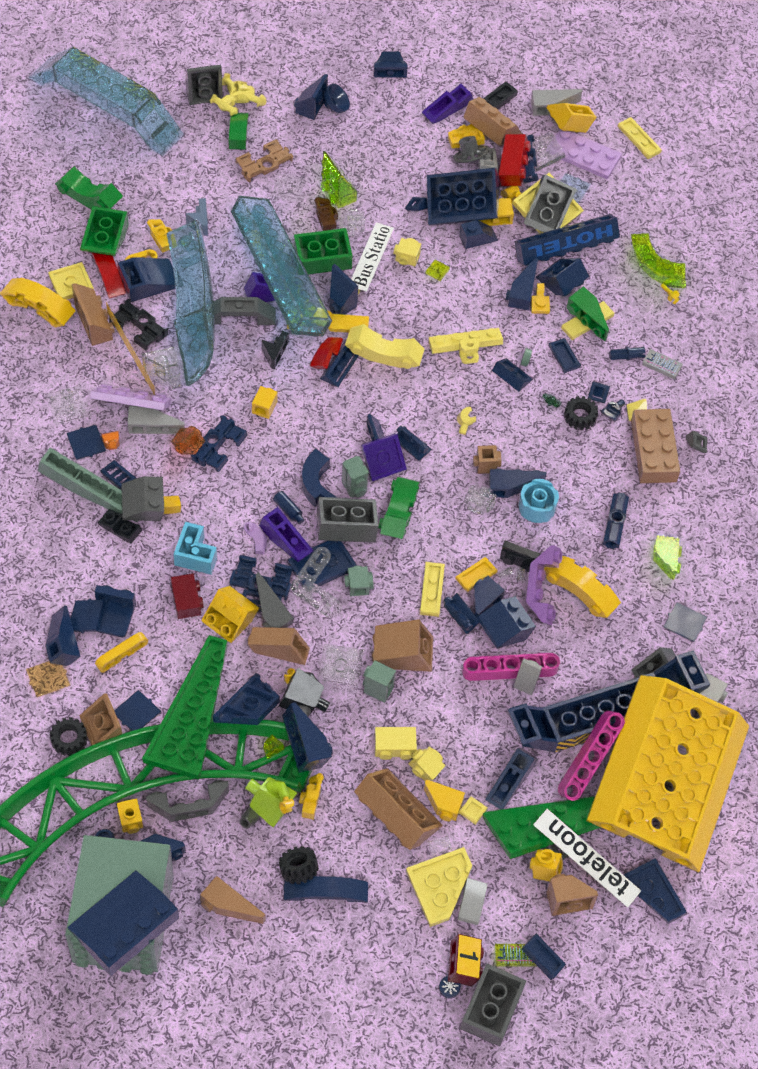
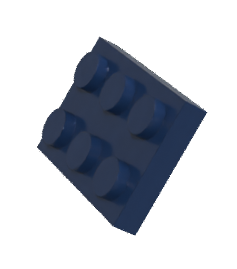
(335, 568)

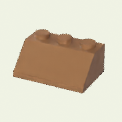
(489, 120)
(92, 315)

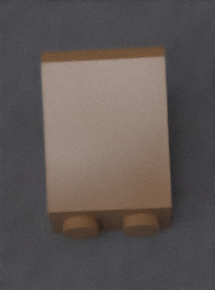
(403, 646)

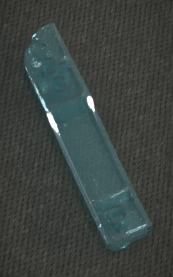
(194, 300)

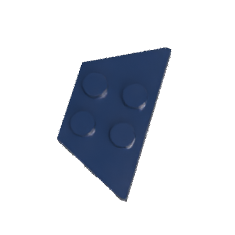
(248, 704)

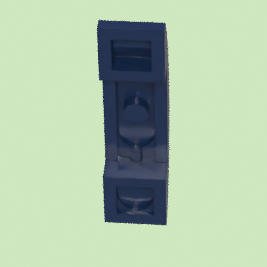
(327, 888)

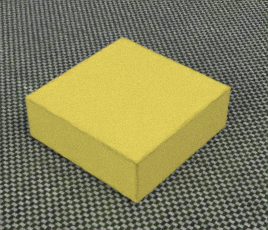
(473, 810)

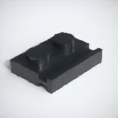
(517, 555)

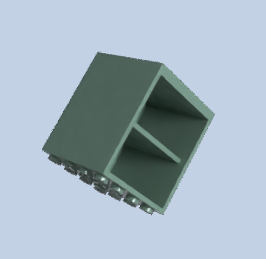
(100, 869)

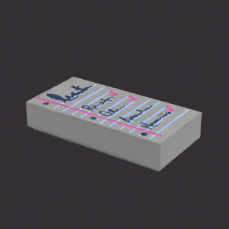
(662, 364)

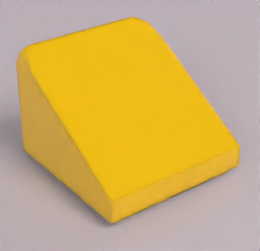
(172, 504)

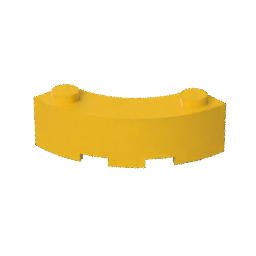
(47, 303)
(584, 585)

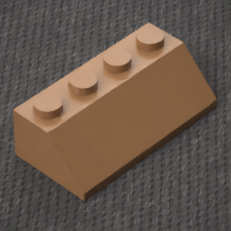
(397, 808)

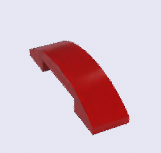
(109, 273)

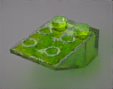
(336, 183)

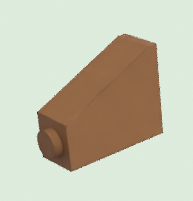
(279, 644)

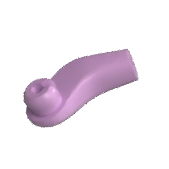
(258, 535)

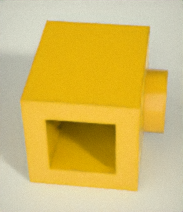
(264, 402)
(130, 816)

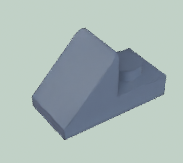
(200, 215)

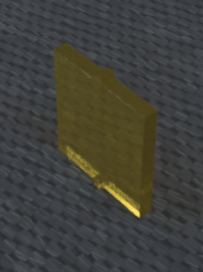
(47, 678)

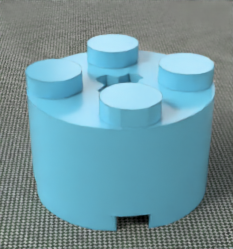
(538, 501)

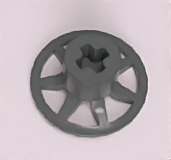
(470, 148)

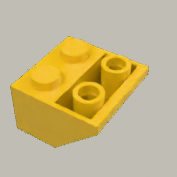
(572, 116)
(229, 613)

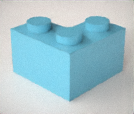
(191, 551)

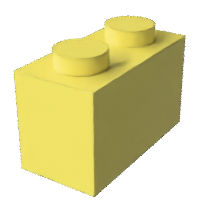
(395, 742)

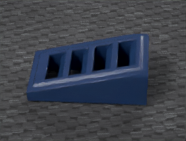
(120, 469)

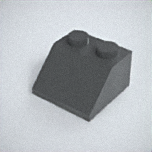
(143, 499)

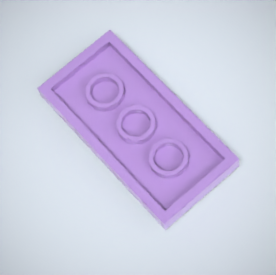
(588, 153)
(125, 396)

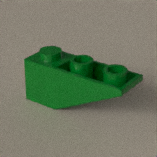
(588, 311)

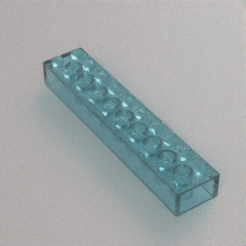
(281, 266)

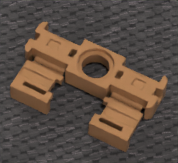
(251, 169)

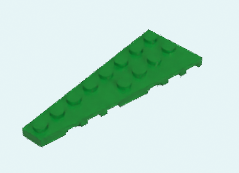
(185, 730)
(519, 836)

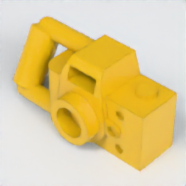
(159, 233)
(311, 796)

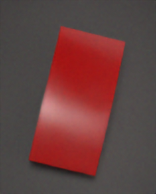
(323, 354)

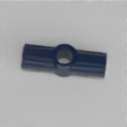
(617, 512)

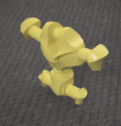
(239, 93)

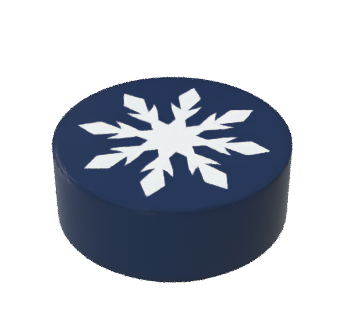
(449, 989)

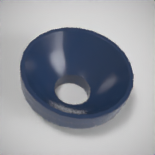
(336, 98)

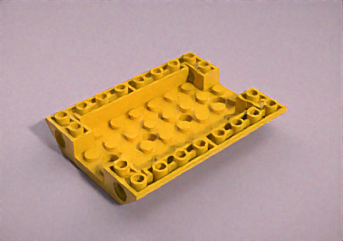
(648, 756)

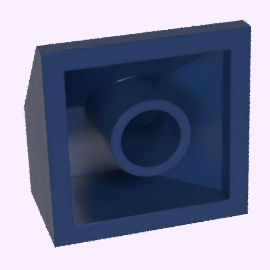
(312, 98)
(342, 292)

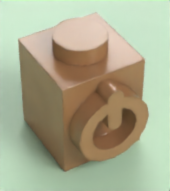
(487, 458)

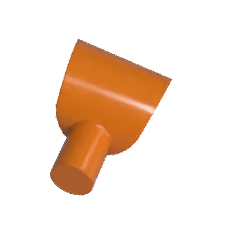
(111, 440)

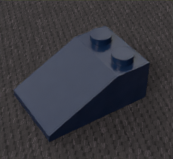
(306, 740)

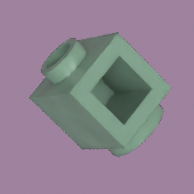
(359, 581)

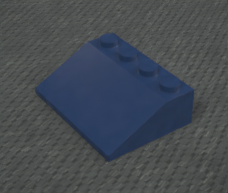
(462, 196)
(124, 922)

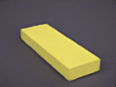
(639, 138)
(575, 328)
(432, 589)

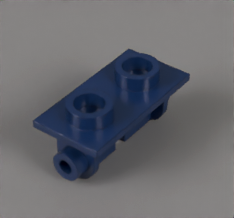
(412, 443)
(461, 613)

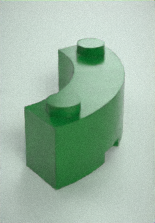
(82, 190)
(398, 512)

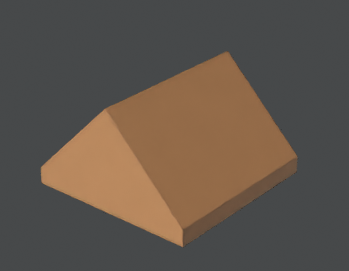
(101, 720)

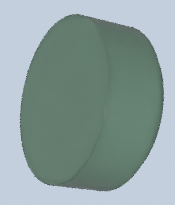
(526, 357)

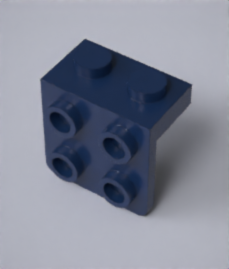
(117, 610)

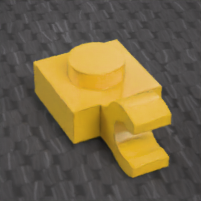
(540, 304)

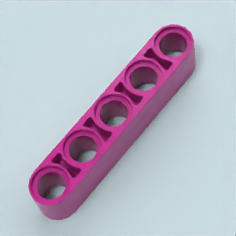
(502, 661)
(582, 760)

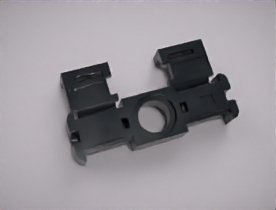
(150, 329)

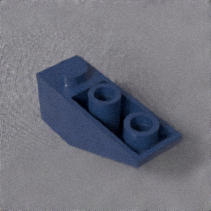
(510, 482)
(61, 640)

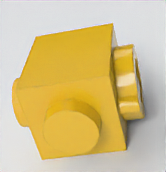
(546, 864)

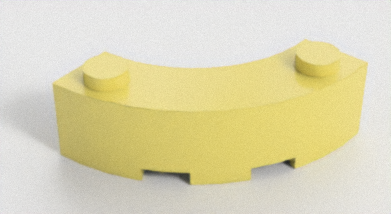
(395, 353)

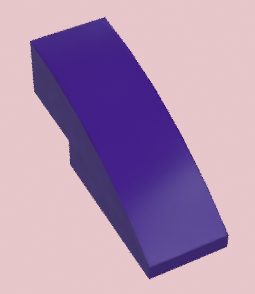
(448, 104)

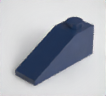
(522, 288)
(511, 778)

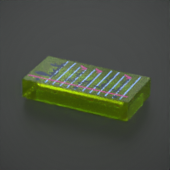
(512, 956)

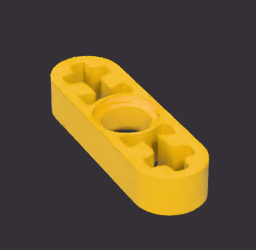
(120, 651)

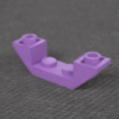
(549, 558)

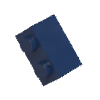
(564, 276)
(506, 622)

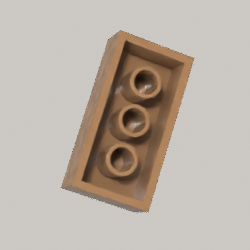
(655, 446)

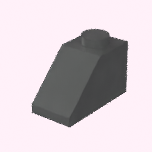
(654, 661)

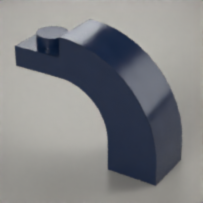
(312, 470)

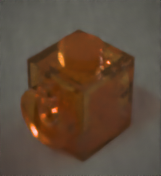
(188, 440)

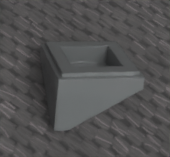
(695, 441)

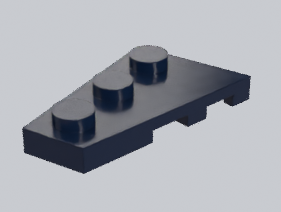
(657, 891)

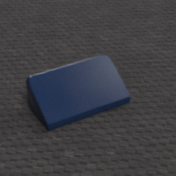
(511, 374)
(374, 427)

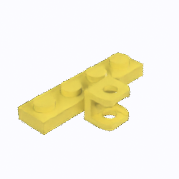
(467, 343)

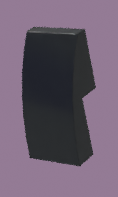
(123, 529)

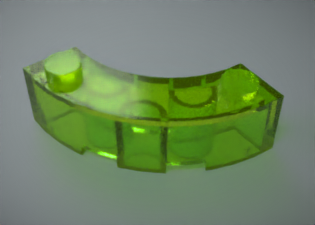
(659, 269)

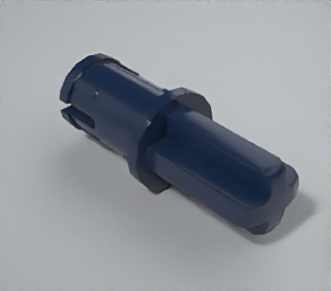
(627, 353)

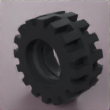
(581, 422)
(65, 725)
(300, 873)

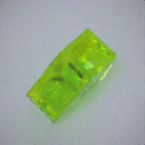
(666, 555)

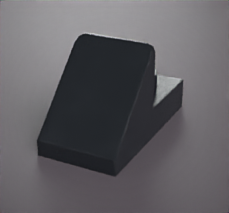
(275, 350)

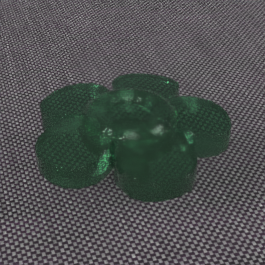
(551, 400)

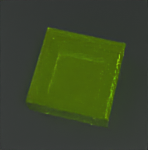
(437, 270)

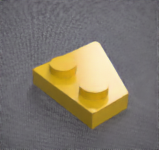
(464, 131)

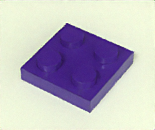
(383, 457)

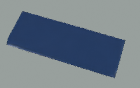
(337, 365)

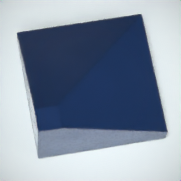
(420, 204)
(599, 390)

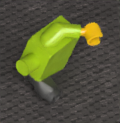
(269, 801)

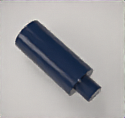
(288, 507)

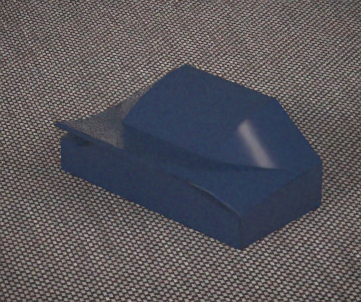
(390, 65)

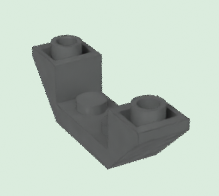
(245, 307)
(159, 803)

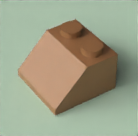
(569, 895)

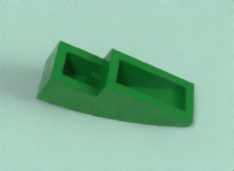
(238, 131)

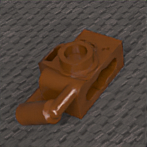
(326, 213)

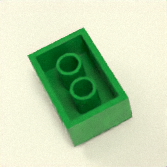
(323, 249)

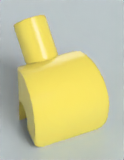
(464, 420)

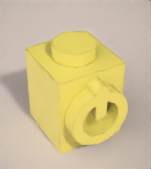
(407, 251)
(427, 763)

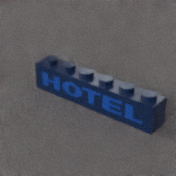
(567, 239)

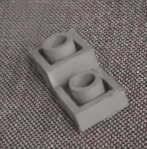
(527, 676)
(472, 901)

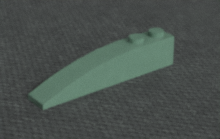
(80, 480)

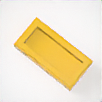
(477, 571)

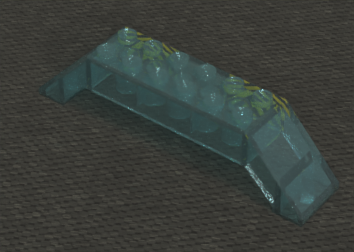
(113, 94)

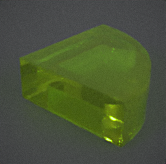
(272, 746)

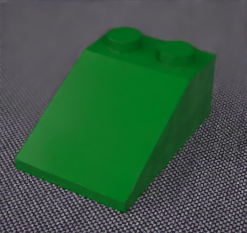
(105, 231)

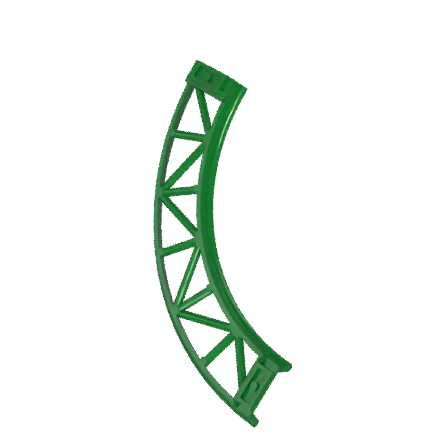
(54, 779)

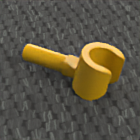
(672, 294)

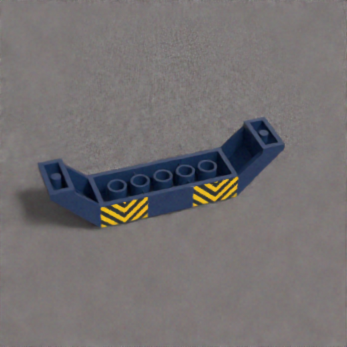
(572, 720)

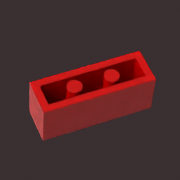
(514, 159)

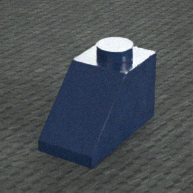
(476, 234)
(486, 594)

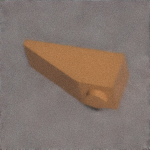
(227, 902)

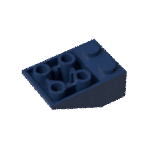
(146, 276)

